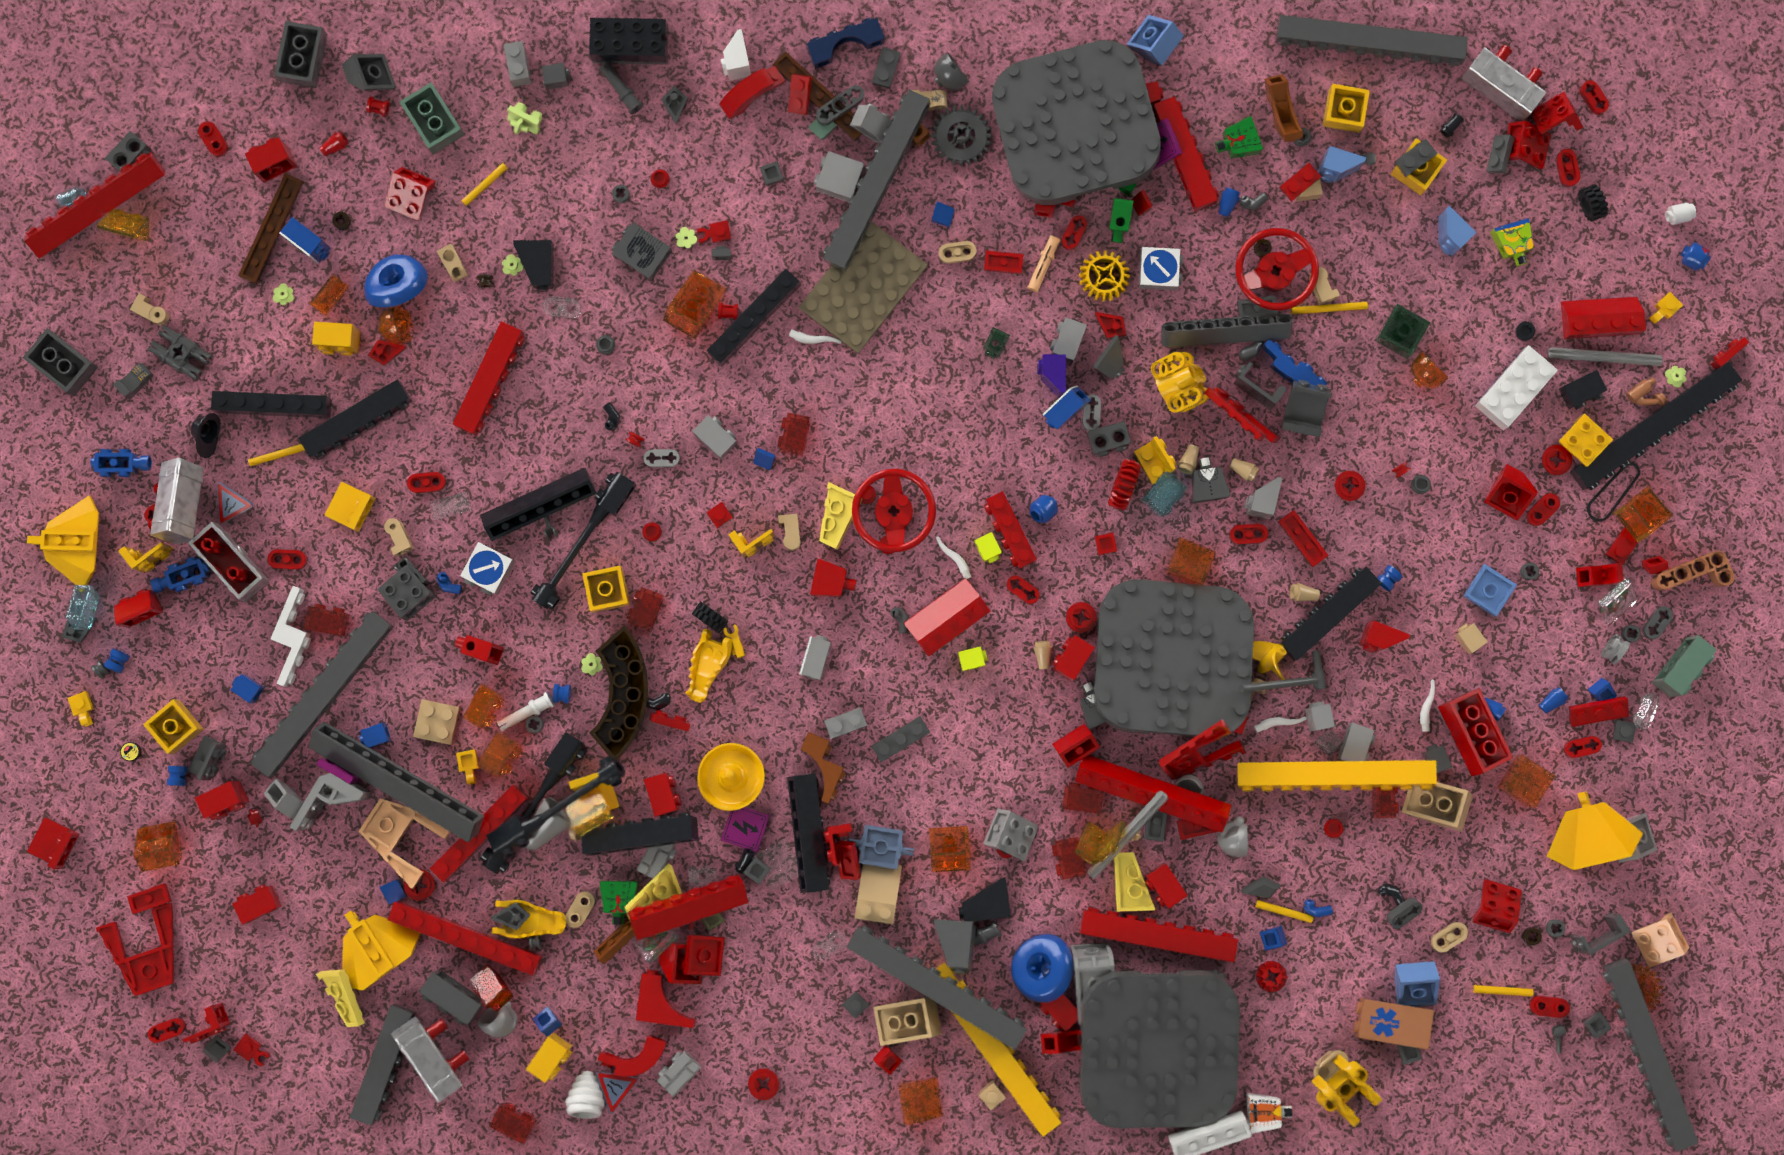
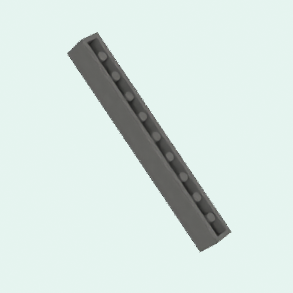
(1371, 40)
(877, 180)
(322, 694)
(396, 781)
(936, 987)
(1650, 1054)

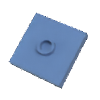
(1489, 590)

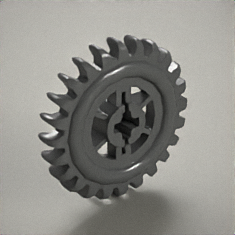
(974, 123)

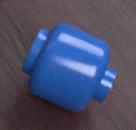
(1695, 256)
(1043, 509)

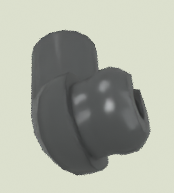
(1253, 204)

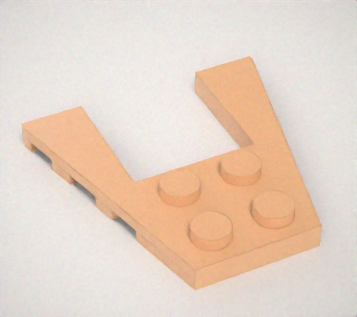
(385, 829)

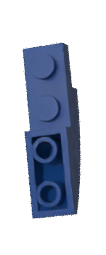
(1286, 368)

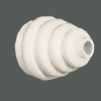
(585, 1097)

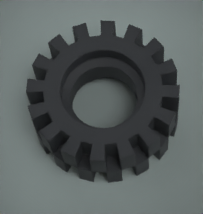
(1593, 203)
(710, 617)

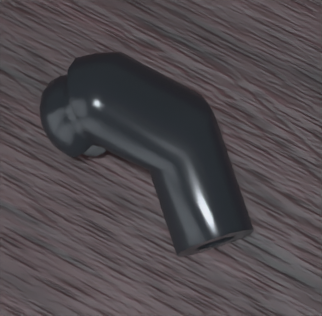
(613, 418)
(659, 703)
(1391, 890)

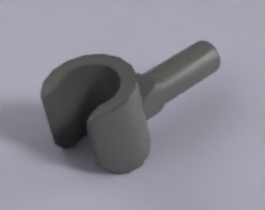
(1370, 158)
(549, 529)
(1558, 1031)

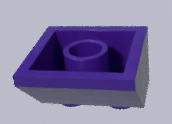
(1053, 372)

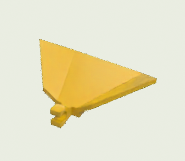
(72, 541)
(1593, 836)
(375, 948)

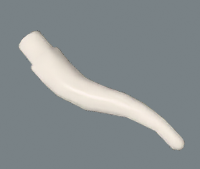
(803, 338)
(962, 565)
(1425, 711)
(1270, 722)

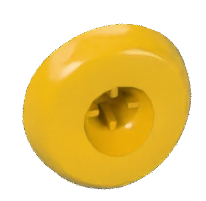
(730, 776)

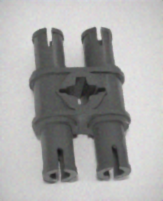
(173, 359)

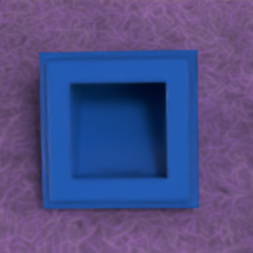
(942, 214)
(764, 459)
(1602, 690)
(393, 891)
(1273, 938)
(547, 1021)

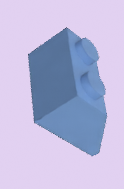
(1155, 39)
(1339, 164)
(1453, 231)
(1417, 984)

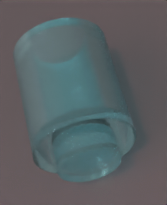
(66, 198)

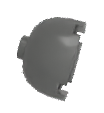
(949, 73)

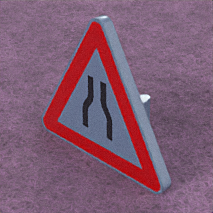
(230, 503)
(614, 1088)

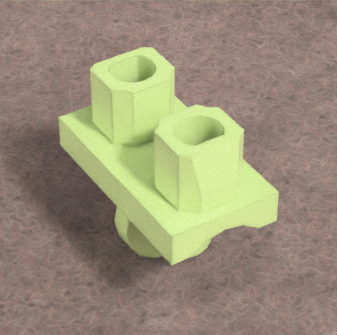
(523, 121)

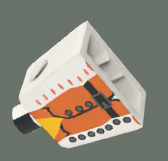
(1265, 1112)

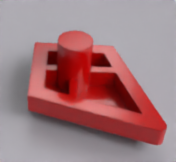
(1111, 324)
(385, 351)

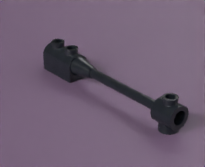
(608, 501)
(560, 764)
(520, 829)

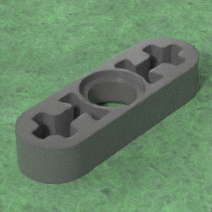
(841, 97)

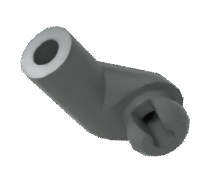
(1251, 351)
(901, 616)

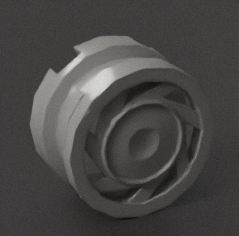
(1615, 649)

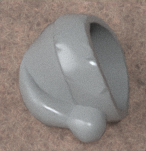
(1234, 838)
(498, 1023)

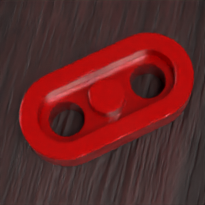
(212, 138)
(1568, 168)
(426, 482)
(1543, 508)
(1248, 535)
(288, 559)
(1550, 1006)

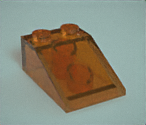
(694, 304)

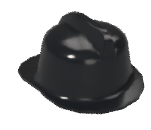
(206, 432)

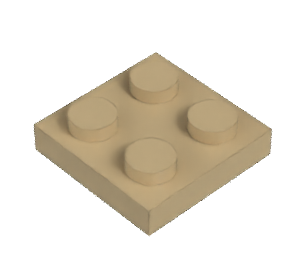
(436, 722)

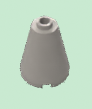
(551, 828)

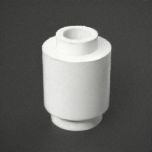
(1680, 213)

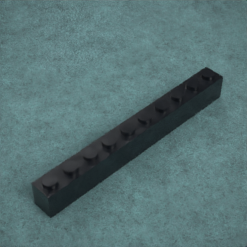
(1656, 425)

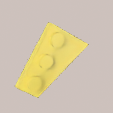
(837, 515)
(1129, 885)
(659, 888)
(341, 990)

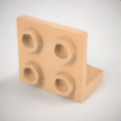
(1661, 941)

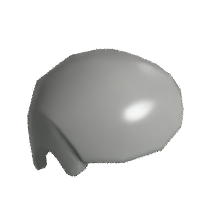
(1191, 783)

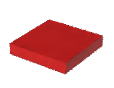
(703, 955)

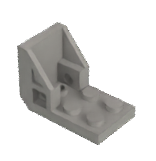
(341, 793)
(1089, 964)

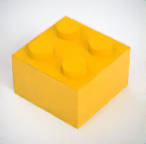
(1346, 108)
(1424, 175)
(336, 338)
(606, 589)
(173, 726)
(549, 1057)

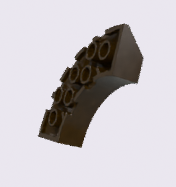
(626, 693)

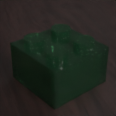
(1402, 331)

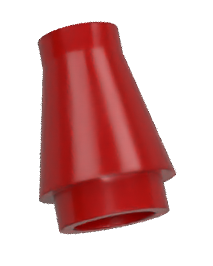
(334, 143)

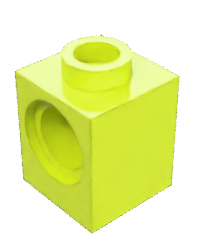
(988, 548)
(972, 658)

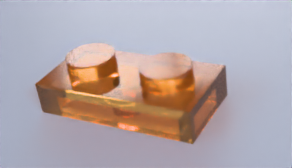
(329, 294)

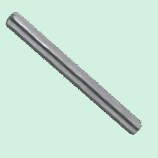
(1605, 356)
(1131, 830)

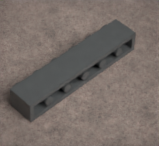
(381, 1068)

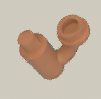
(1637, 393)

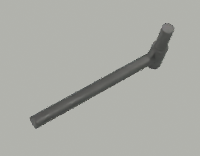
(1317, 679)

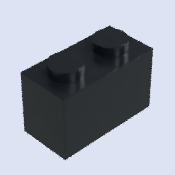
(1585, 388)

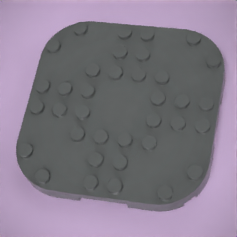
(1076, 122)
(1173, 657)
(1159, 1049)

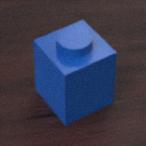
(247, 688)
(375, 735)

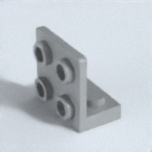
(1011, 834)

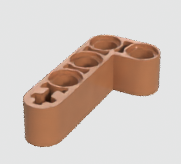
(1689, 572)

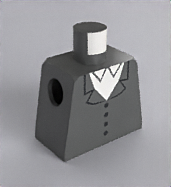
(1208, 483)
(1088, 707)

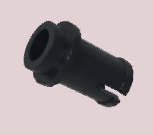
(1449, 128)
(744, 860)

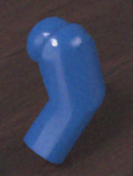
(446, 585)
(1317, 911)

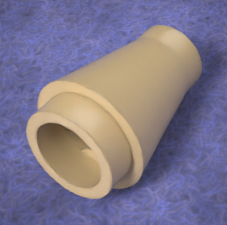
(1189, 460)
(1245, 469)
(1303, 593)
(1043, 653)

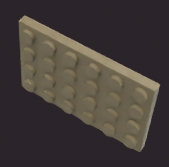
(862, 298)

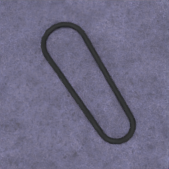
(1608, 483)

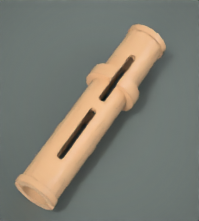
(1043, 264)

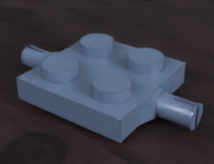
(881, 847)

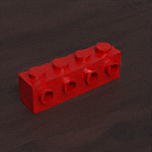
(1011, 531)

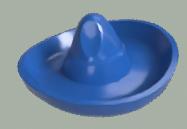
(394, 281)
(1042, 968)

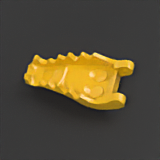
(707, 662)
(539, 922)

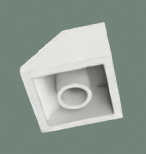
(735, 59)

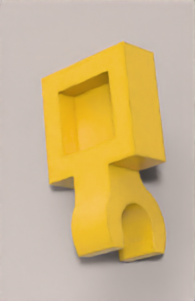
(1666, 307)
(737, 648)
(80, 706)
(467, 763)

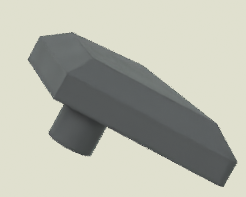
(674, 102)
(75, 635)
(1261, 887)
(512, 916)

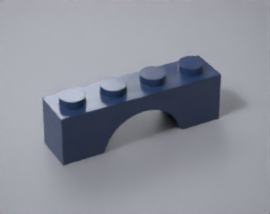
(866, 33)

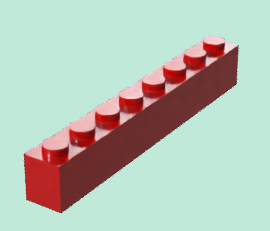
(94, 205)
(1142, 788)
(1158, 935)
(465, 937)

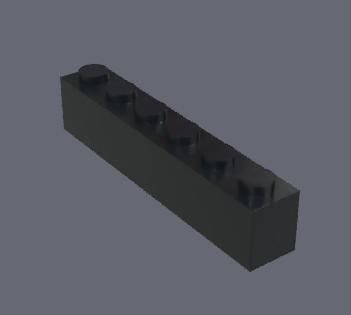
(753, 317)
(271, 404)
(355, 420)
(538, 504)
(1327, 616)
(808, 833)
(640, 835)

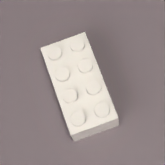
(1516, 387)

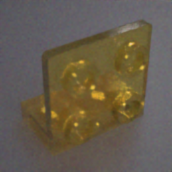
(125, 224)
(588, 812)
(1098, 844)

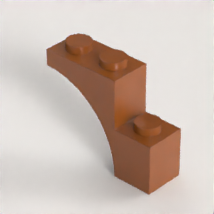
(1283, 113)
(818, 748)

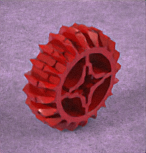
(1124, 484)

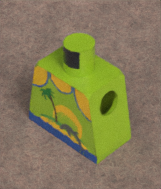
(1514, 240)

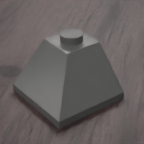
(368, 72)
(1111, 359)

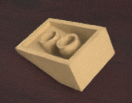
(1441, 805)
(878, 894)
(907, 1021)

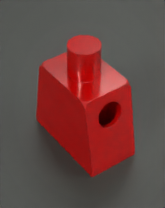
(830, 580)
(479, 649)

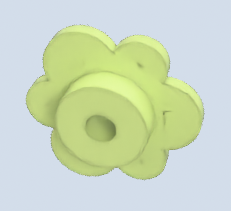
(685, 232)
(517, 267)
(287, 297)
(1672, 379)
(591, 658)

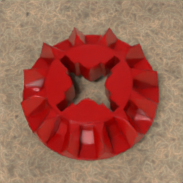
(1563, 454)
(1356, 480)
(1089, 613)
(423, 893)
(1262, 974)
(753, 1084)

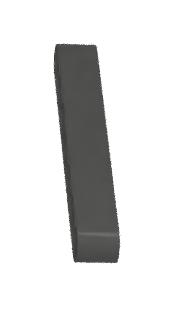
(1226, 330)

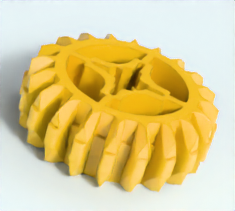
(1111, 281)

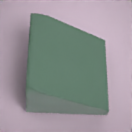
(821, 131)

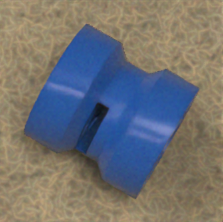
(1389, 578)
(118, 656)
(177, 775)

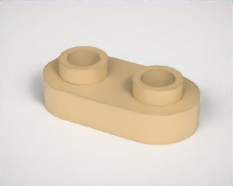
(957, 252)
(579, 909)
(1448, 936)

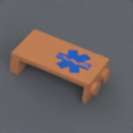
(1393, 1023)

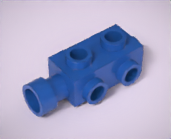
(118, 461)
(187, 571)

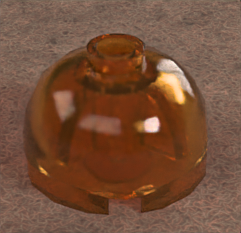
(393, 322)
(1427, 373)

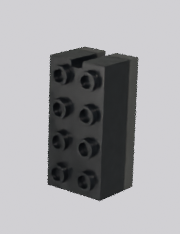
(628, 41)

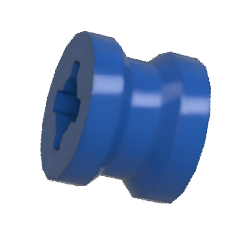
(561, 693)

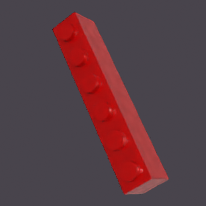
(1190, 162)
(489, 378)
(493, 818)
(688, 907)

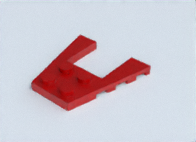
(1237, 412)
(1187, 757)
(151, 968)

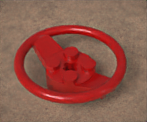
(1286, 264)
(893, 497)

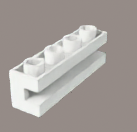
(1210, 1137)

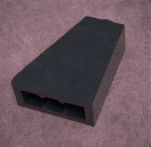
(538, 262)
(987, 903)

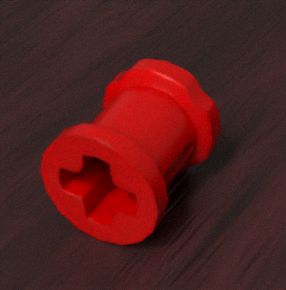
(377, 106)
(728, 311)

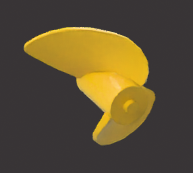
(1268, 656)

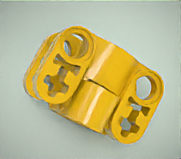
(1180, 381)
(1334, 1096)

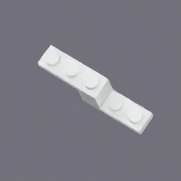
(291, 636)

